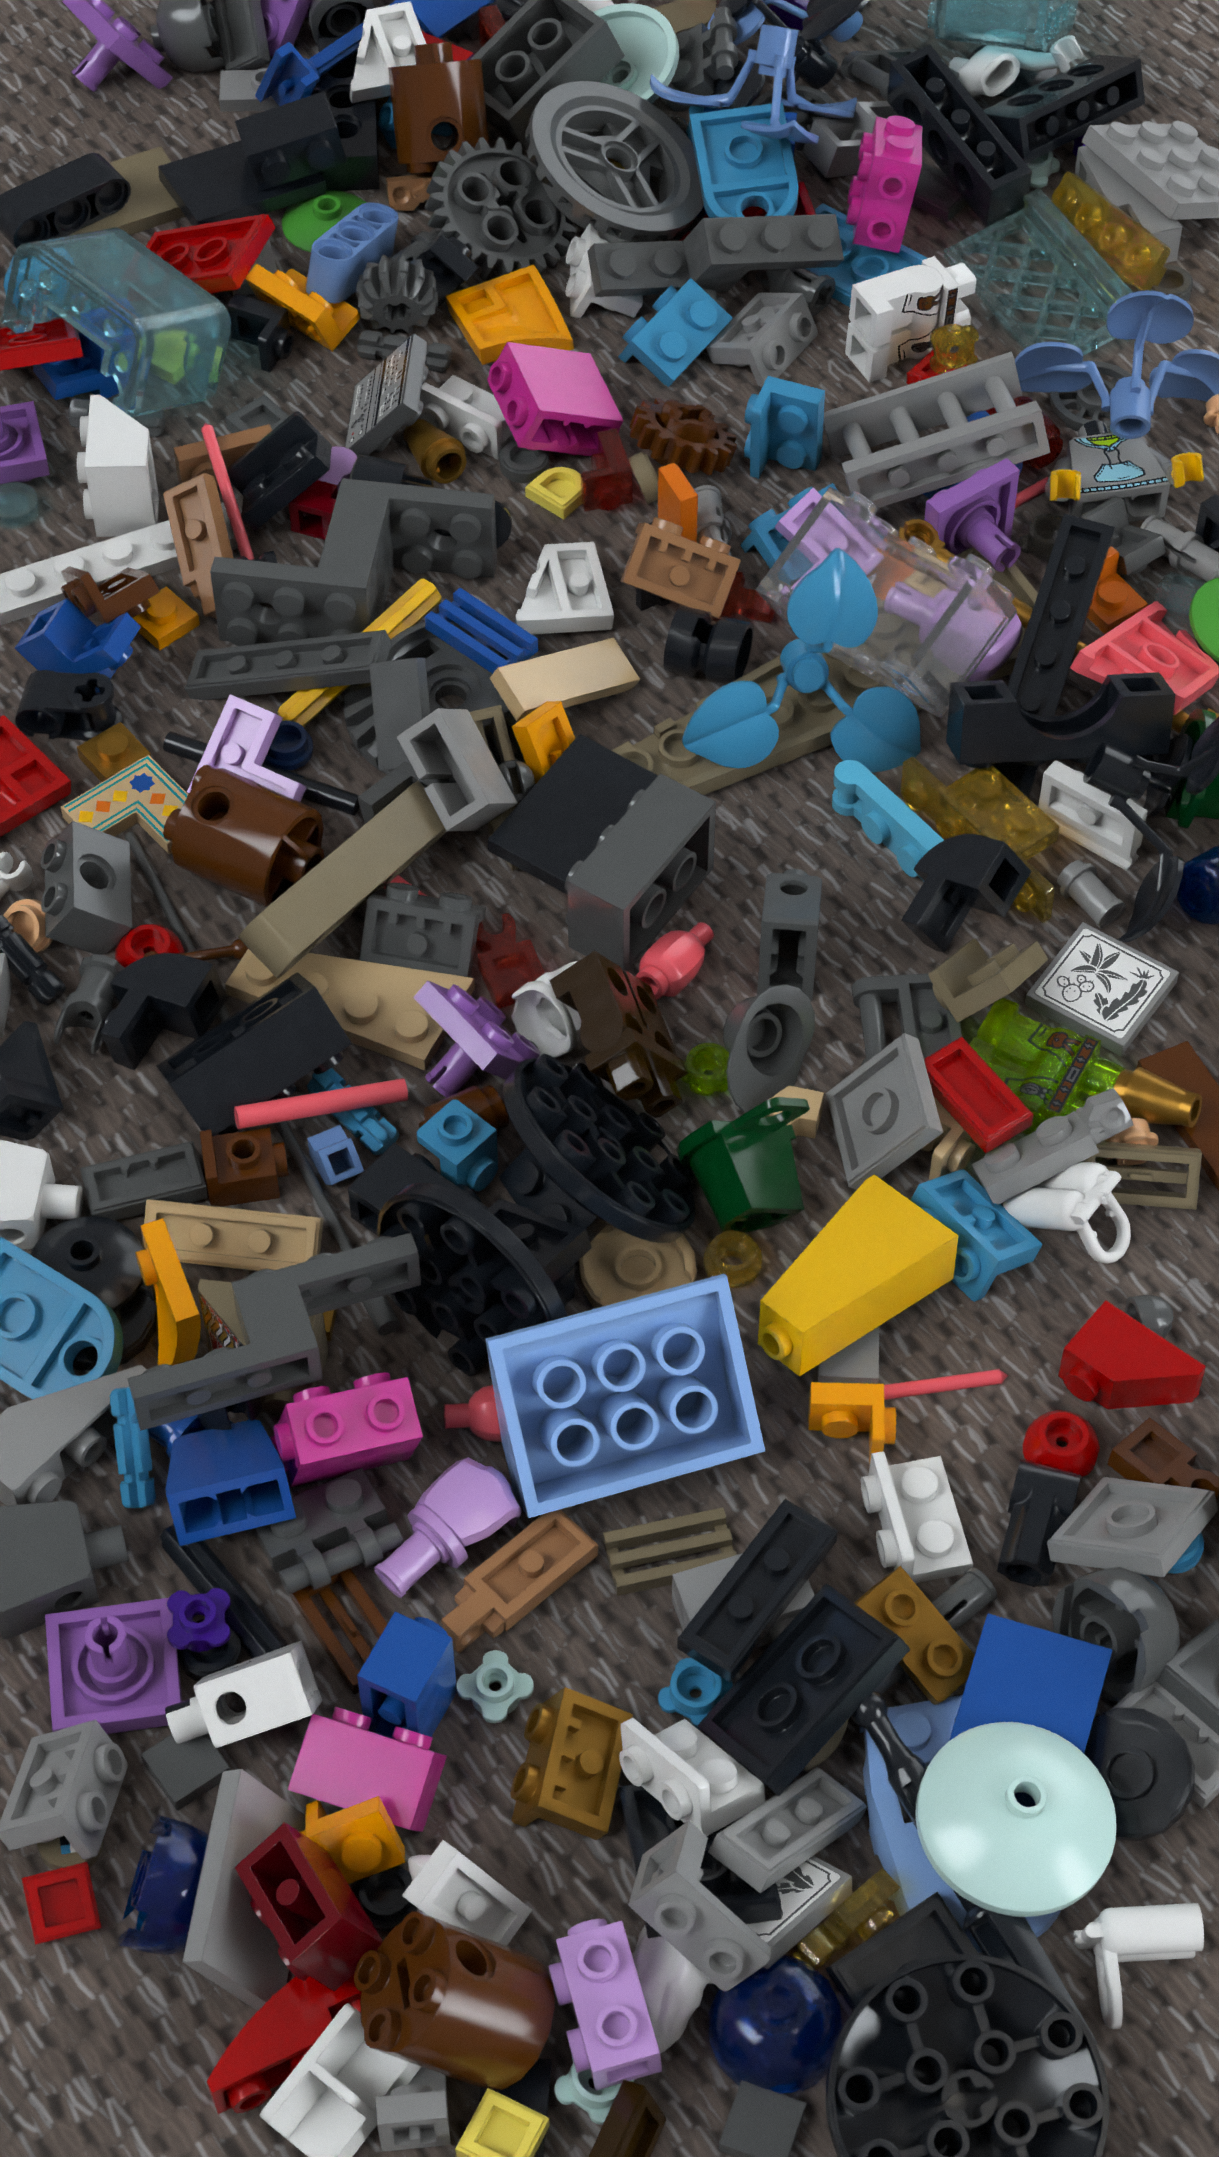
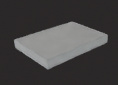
(224, 1933)

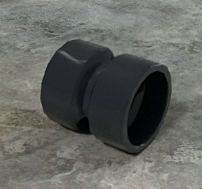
(708, 646)

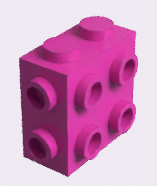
(885, 183)
(552, 398)
(347, 1430)

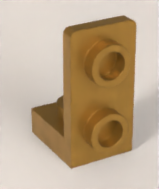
(938, 1656)

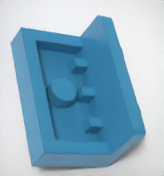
(677, 333)

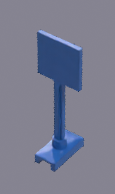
(295, 77)

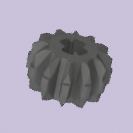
(396, 294)

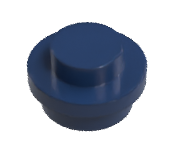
(290, 747)

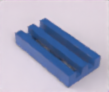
(488, 630)

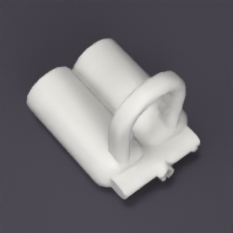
(1068, 1203)
(1137, 1935)

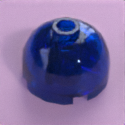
(165, 1888)
(776, 2027)

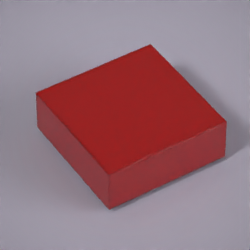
(61, 1902)

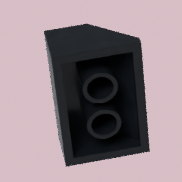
(256, 1054)

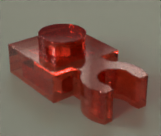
(505, 963)

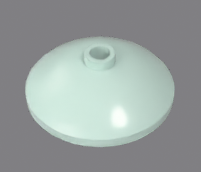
(648, 48)
(1008, 1853)

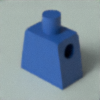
(226, 1482)

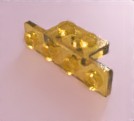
(1117, 238)
(990, 807)

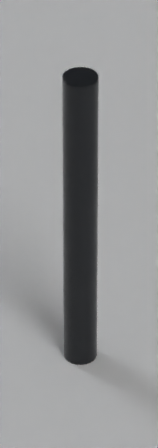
(315, 791)

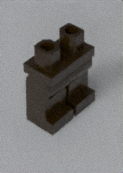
(623, 1032)

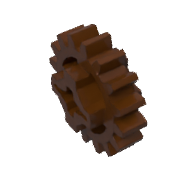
(683, 436)

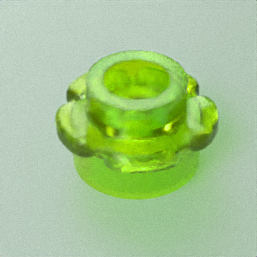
(707, 1057)

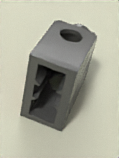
(790, 911)
(50, 1562)

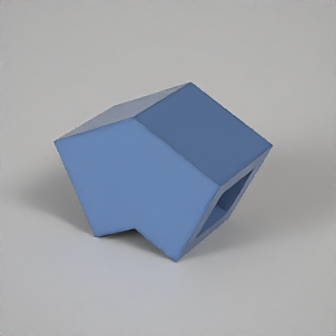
(334, 1155)

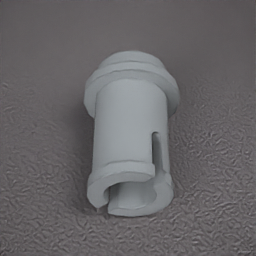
(1088, 891)

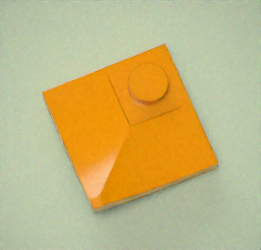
(509, 310)
(176, 1310)

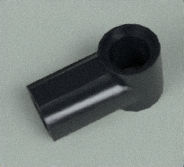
(1038, 1508)

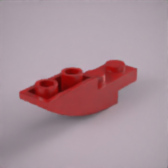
(276, 2042)

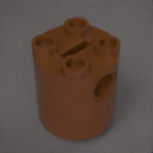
(432, 94)
(244, 835)
(455, 2002)

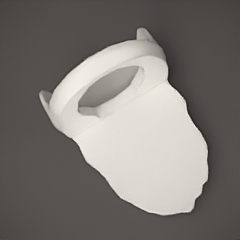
(545, 1018)
(669, 1987)

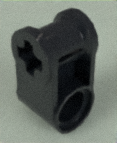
(64, 704)

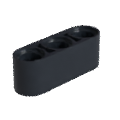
(63, 200)

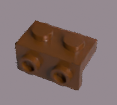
(119, 594)

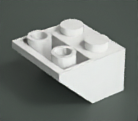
(117, 470)

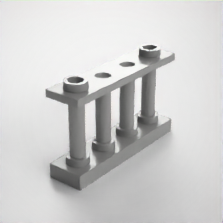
(944, 456)

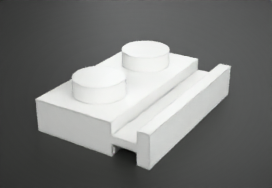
(1087, 817)

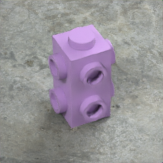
(608, 2003)

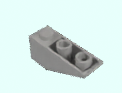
(55, 1435)

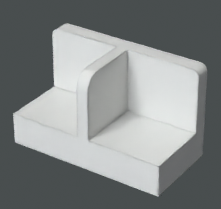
(331, 2093)

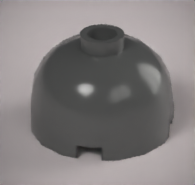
(185, 31)
(1125, 1615)

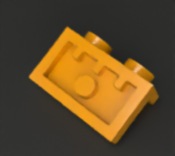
(307, 312)

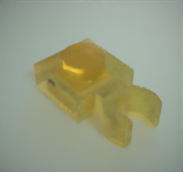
(861, 1914)

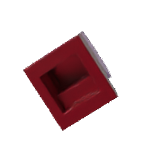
(314, 507)

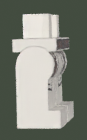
(903, 313)

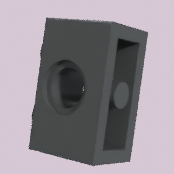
(87, 889)

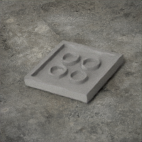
(1162, 164)

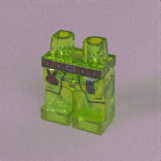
(1042, 1064)

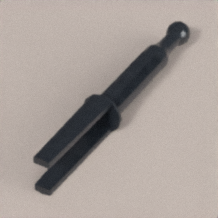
(996, 1934)

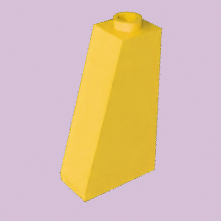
(855, 1276)

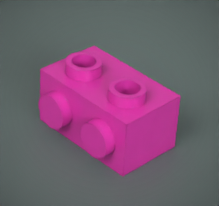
(350, 1765)

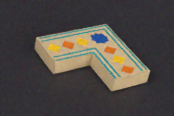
(134, 795)

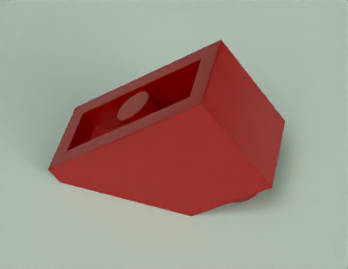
(1127, 1364)

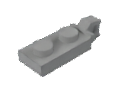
(1052, 1147)

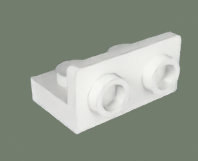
(580, 282)
(466, 415)
(916, 1518)
(689, 1775)

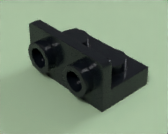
(279, 468)

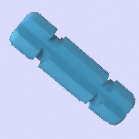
(375, 1134)
(132, 1452)

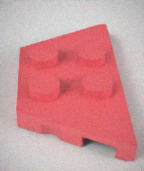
(1148, 646)

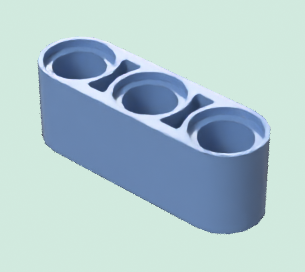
(346, 248)

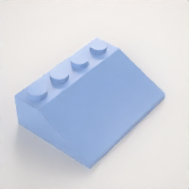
(623, 1396)

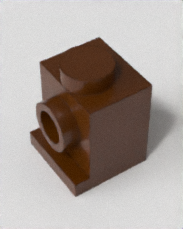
(242, 1166)

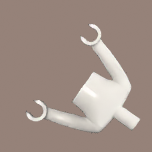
(997, 67)

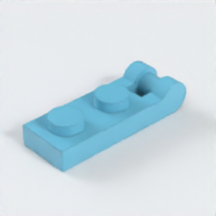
(882, 814)

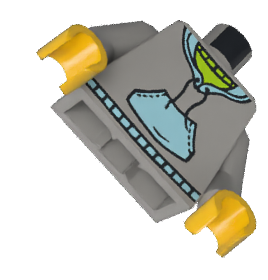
(1110, 466)

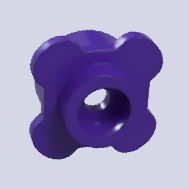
(202, 1635)

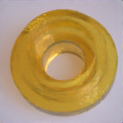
(733, 1245)

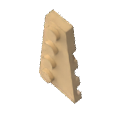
(365, 997)

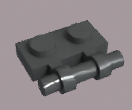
(705, 56)
(332, 1532)

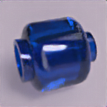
(1200, 887)

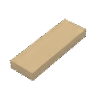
(565, 676)
(237, 1235)

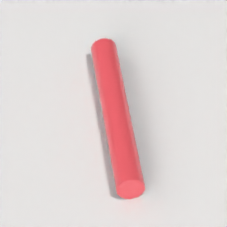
(320, 1103)

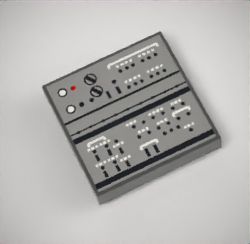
(388, 398)

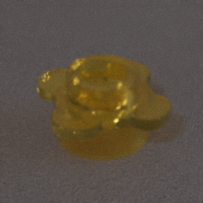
(947, 337)

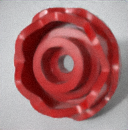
(144, 940)
(1062, 1425)

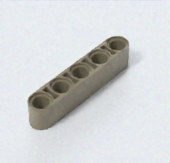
(344, 881)

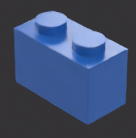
(408, 1677)

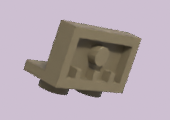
(974, 981)

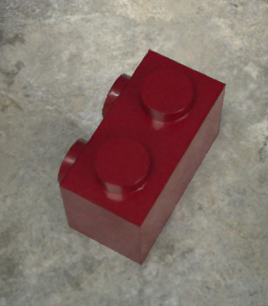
(307, 1907)

